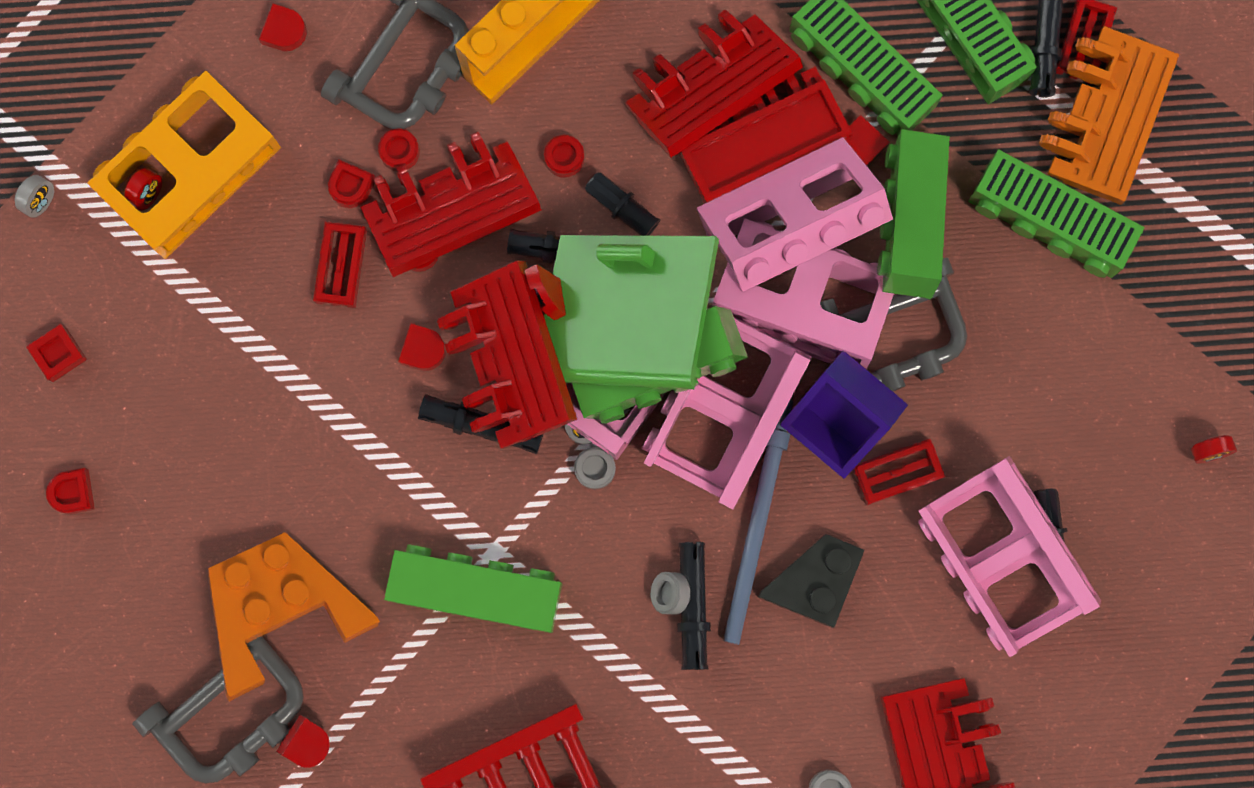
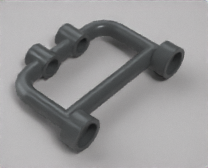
(428, 96)
(926, 364)
(242, 757)

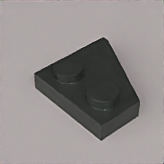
(817, 581)

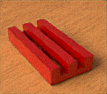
(1095, 7)
(335, 298)
(865, 484)

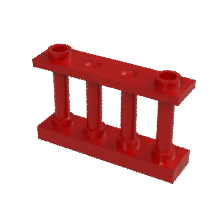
(526, 747)

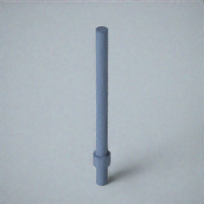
(774, 448)

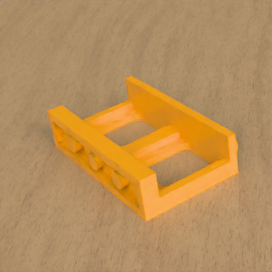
(513, 40)
(201, 181)

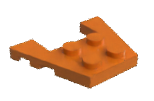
(267, 590)

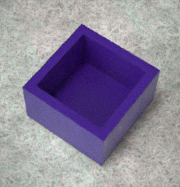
(844, 414)

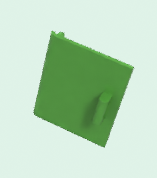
(632, 308)

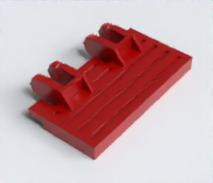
(715, 88)
(766, 136)
(451, 209)
(514, 355)
(930, 738)

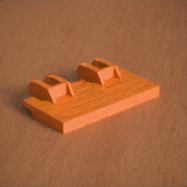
(1114, 117)

